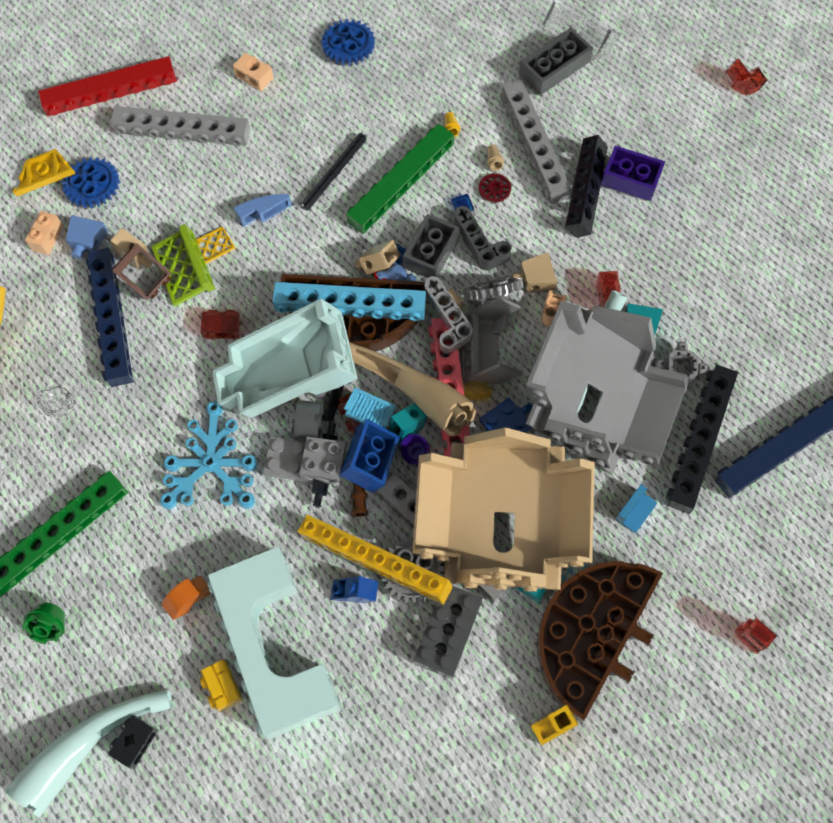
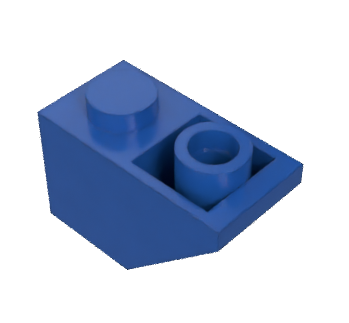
(354, 589)

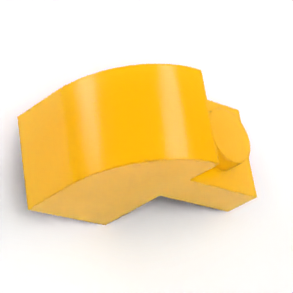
(554, 725)

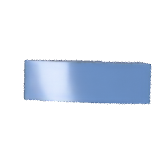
(262, 208)

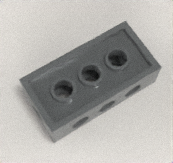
(455, 643)

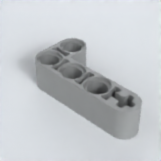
(445, 311)

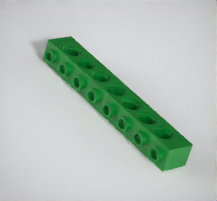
(66, 531)

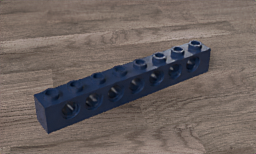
(122, 373)

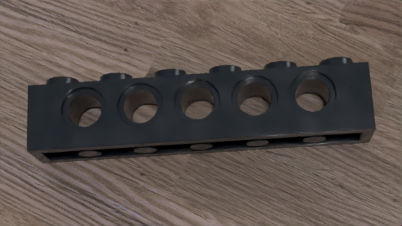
(586, 186)

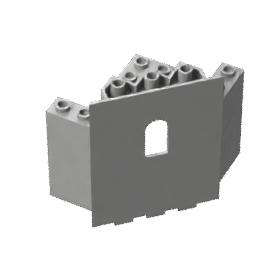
(617, 358)

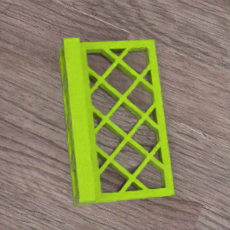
(197, 262)

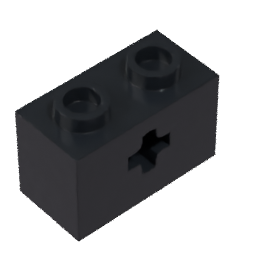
(121, 747)

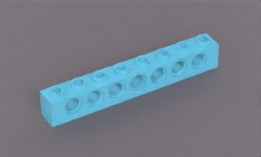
(359, 295)

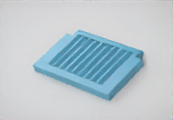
(366, 406)

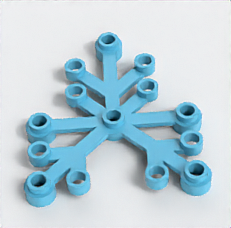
(185, 484)

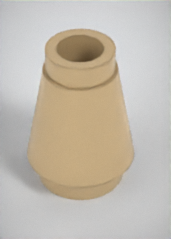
(494, 158)

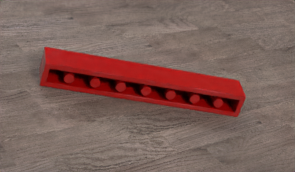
(107, 86)

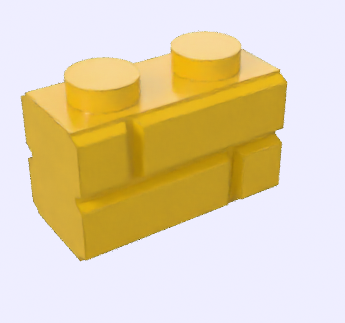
(220, 685)

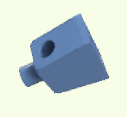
(84, 235)

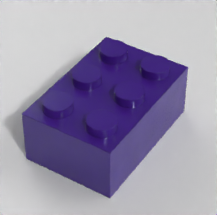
(632, 173)

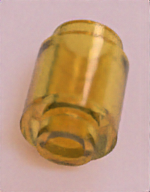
(477, 391)

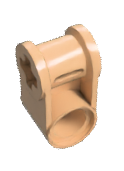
(551, 305)

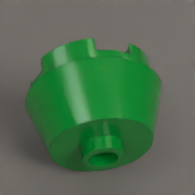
(45, 623)

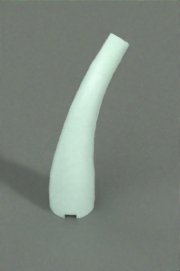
(51, 768)

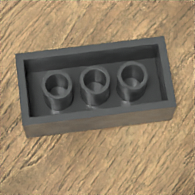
(555, 61)

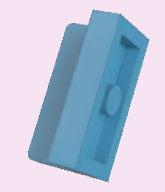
(636, 510)

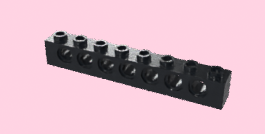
(725, 379)

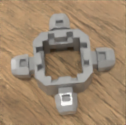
(680, 354)

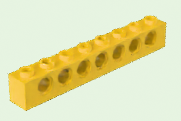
(376, 559)

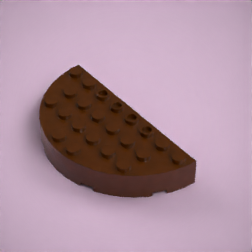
(366, 331)

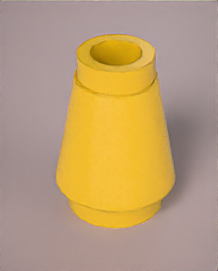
(451, 123)

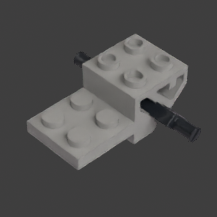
(309, 461)

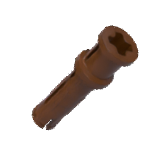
(359, 499)

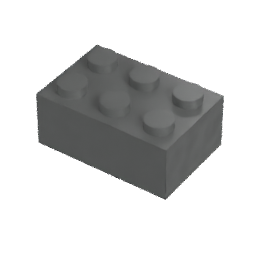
(431, 246)

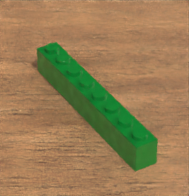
(400, 178)

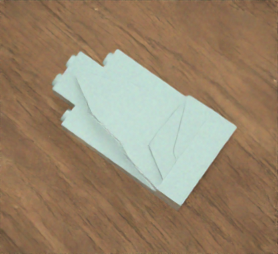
(286, 359)

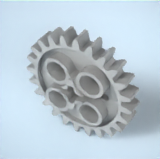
(488, 289)
(402, 591)

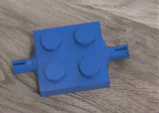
(506, 416)

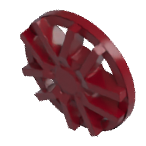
(495, 188)

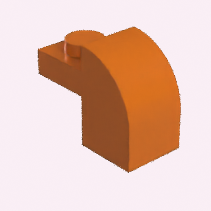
(184, 595)

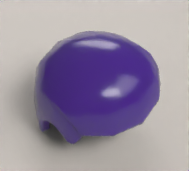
(412, 447)

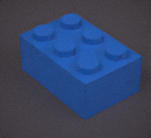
(369, 456)

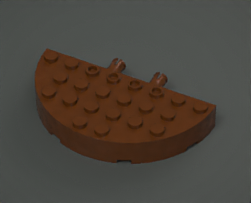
(588, 629)

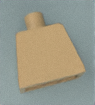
(123, 242)
(378, 258)
(537, 274)

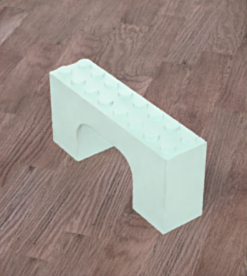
(240, 597)

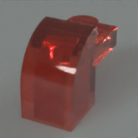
(745, 81)

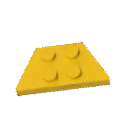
(43, 171)

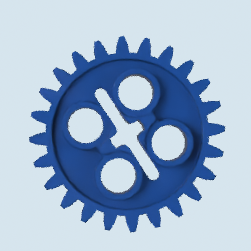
(348, 42)
(91, 183)

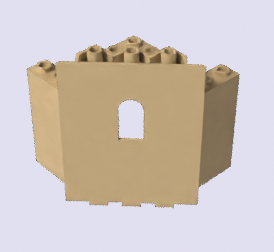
(505, 475)

